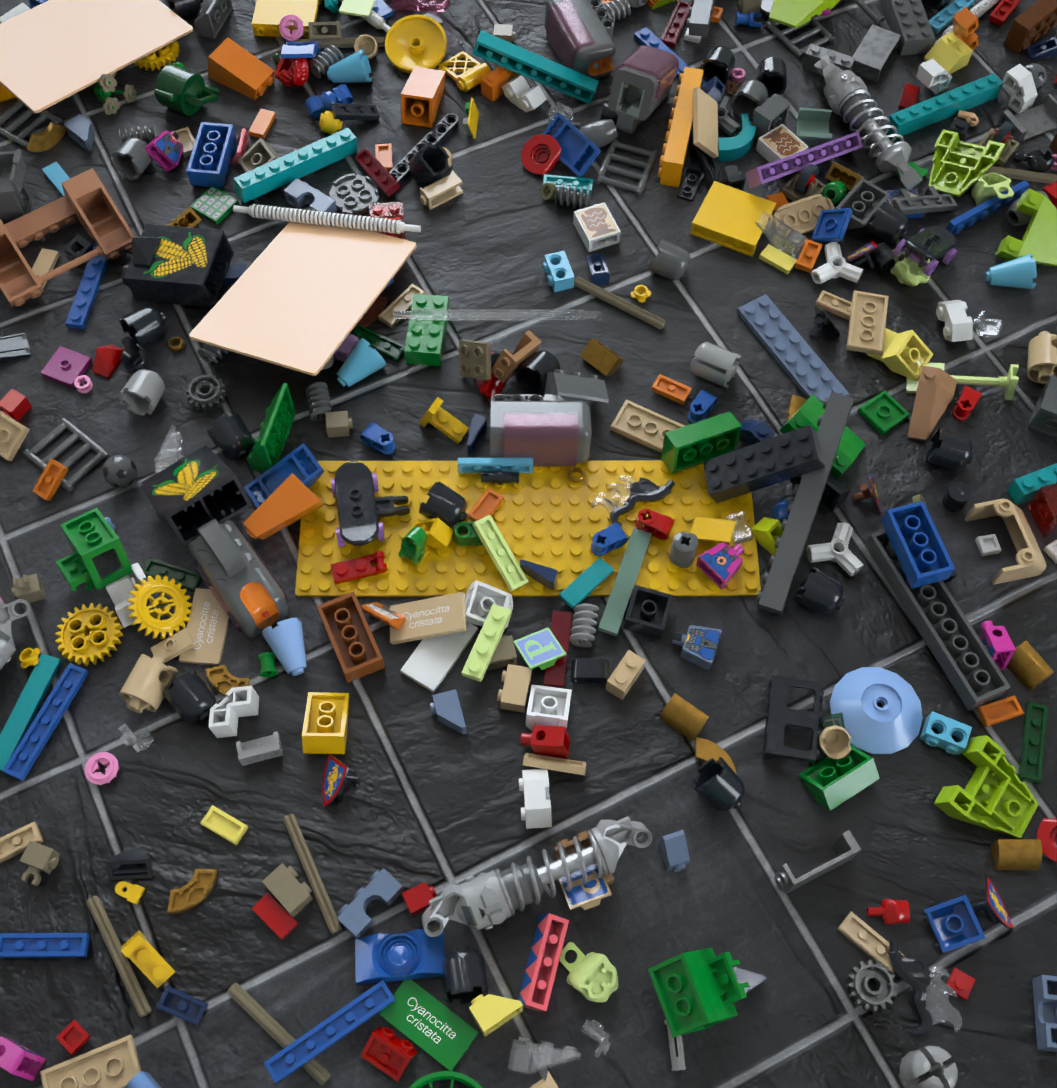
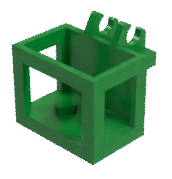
(89, 537)
(697, 990)

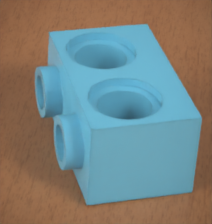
(558, 271)
(947, 728)

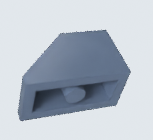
(81, 131)
(448, 710)
(674, 851)

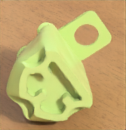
(989, 186)
(909, 272)
(590, 974)

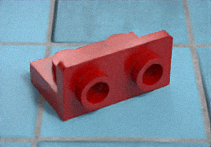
(388, 1052)

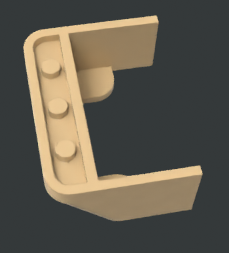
(1029, 556)

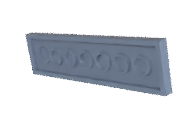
(790, 349)

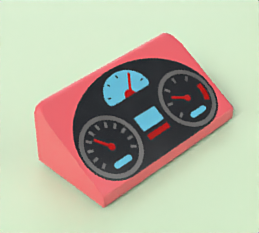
(240, 146)

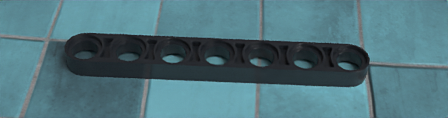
(433, 134)

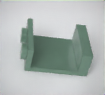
(813, 126)

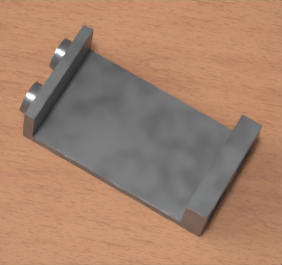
(874, 52)
(1032, 121)
(846, 848)

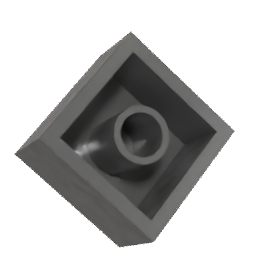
(770, 115)

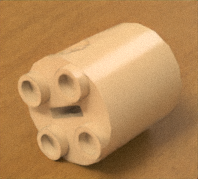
(1042, 357)
(147, 683)

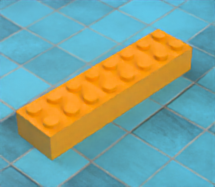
(680, 128)

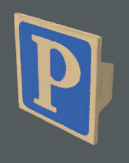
(588, 894)

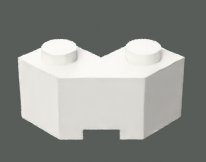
(933, 76)
(1021, 84)
(521, 94)
(957, 324)
(119, 594)
(238, 703)
(536, 798)

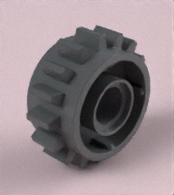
(206, 393)
(882, 980)

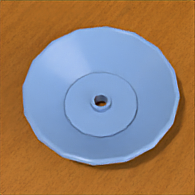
(872, 727)

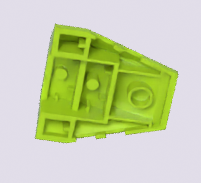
(960, 163)

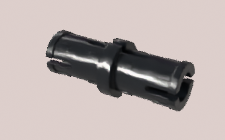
(499, 477)

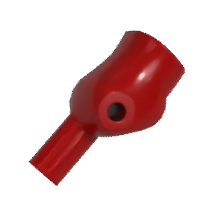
(891, 911)

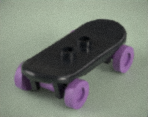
(926, 245)
(356, 504)

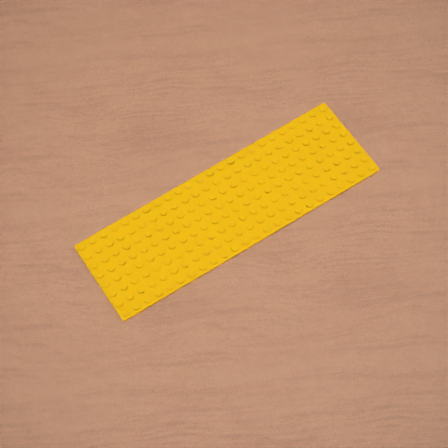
(542, 522)

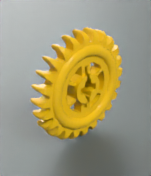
(145, 614)

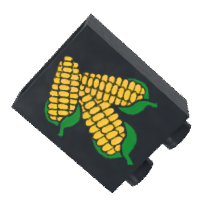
(181, 266)
(195, 493)

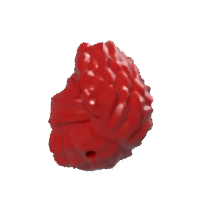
(292, 71)

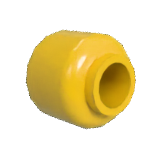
(329, 124)

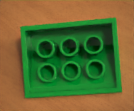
(273, 431)
(849, 445)

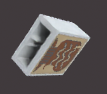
(779, 144)
(596, 227)

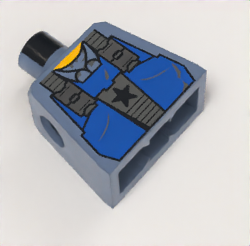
(698, 645)

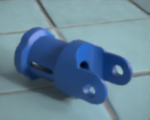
(747, 19)

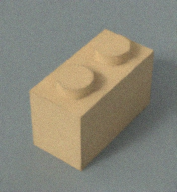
(625, 674)
(515, 688)

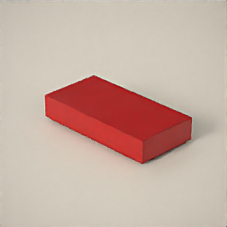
(274, 916)

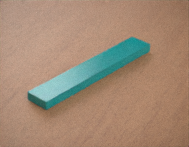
(27, 706)

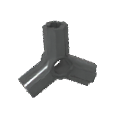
(726, 123)

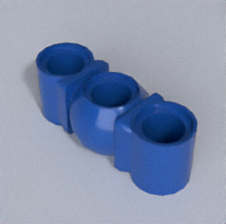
(318, 105)

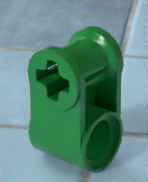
(471, 536)
(413, 545)

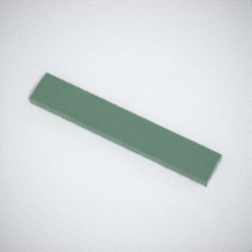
(624, 582)

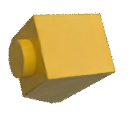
(437, 532)

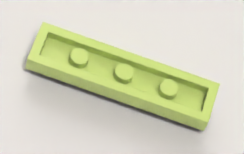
(500, 553)
(486, 643)

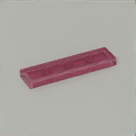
(420, 5)

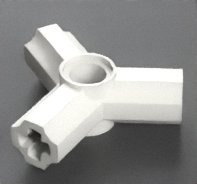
(835, 266)
(839, 541)

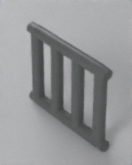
(791, 43)
(19, 139)
(641, 177)
(77, 434)

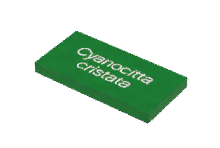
(429, 1024)

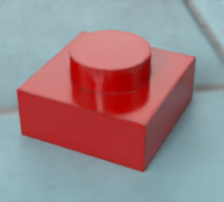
(960, 983)
(73, 1037)

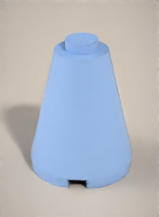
(288, 644)

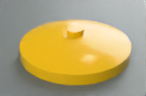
(415, 43)

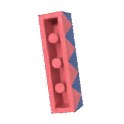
(543, 962)

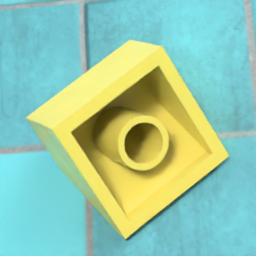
(950, 53)
(907, 355)
(493, 1011)

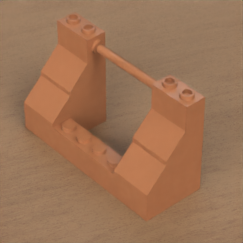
(83, 200)

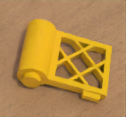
(470, 76)

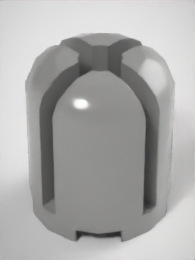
(714, 363)
(928, 1060)

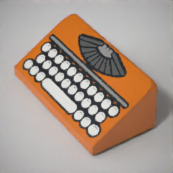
(384, 614)

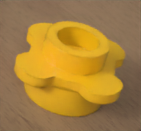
(640, 293)
(29, 657)

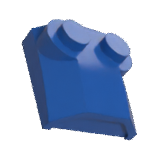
(954, 924)

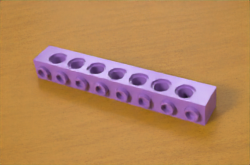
(802, 159)

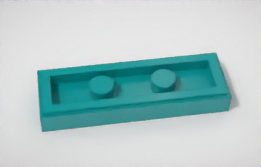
(585, 183)
(586, 583)

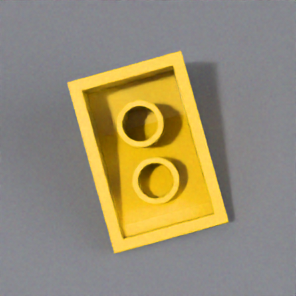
(325, 723)

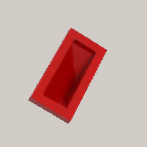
(908, 96)
(107, 360)
(490, 387)

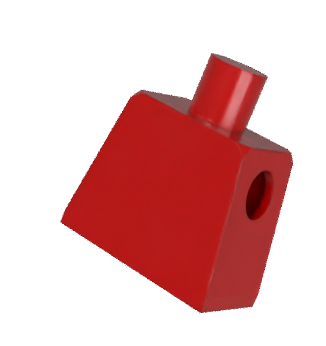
(548, 741)

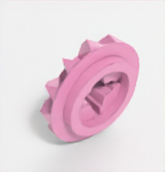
(285, 22)
(92, 767)

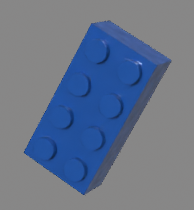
(211, 154)
(917, 544)

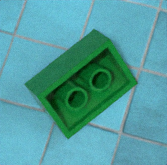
(838, 780)

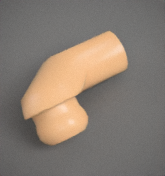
(968, 117)

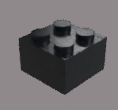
(648, 612)

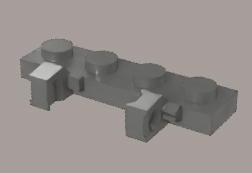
(923, 204)

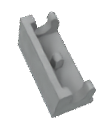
(259, 749)

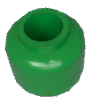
(834, 191)

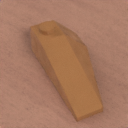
(932, 397)

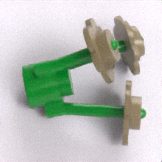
(106, 87)

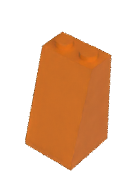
(239, 69)
(422, 97)
(282, 508)

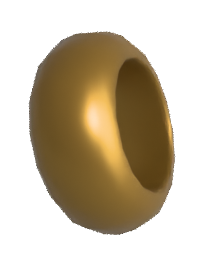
(176, 348)
(576, 469)

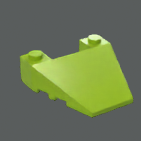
(798, 12)
(1040, 235)
(993, 795)

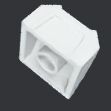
(480, 600)
(548, 706)

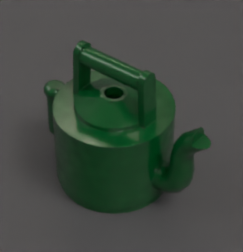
(183, 90)

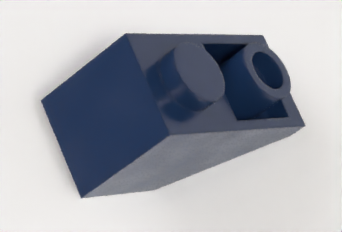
(714, 89)

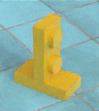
(444, 421)
(147, 959)

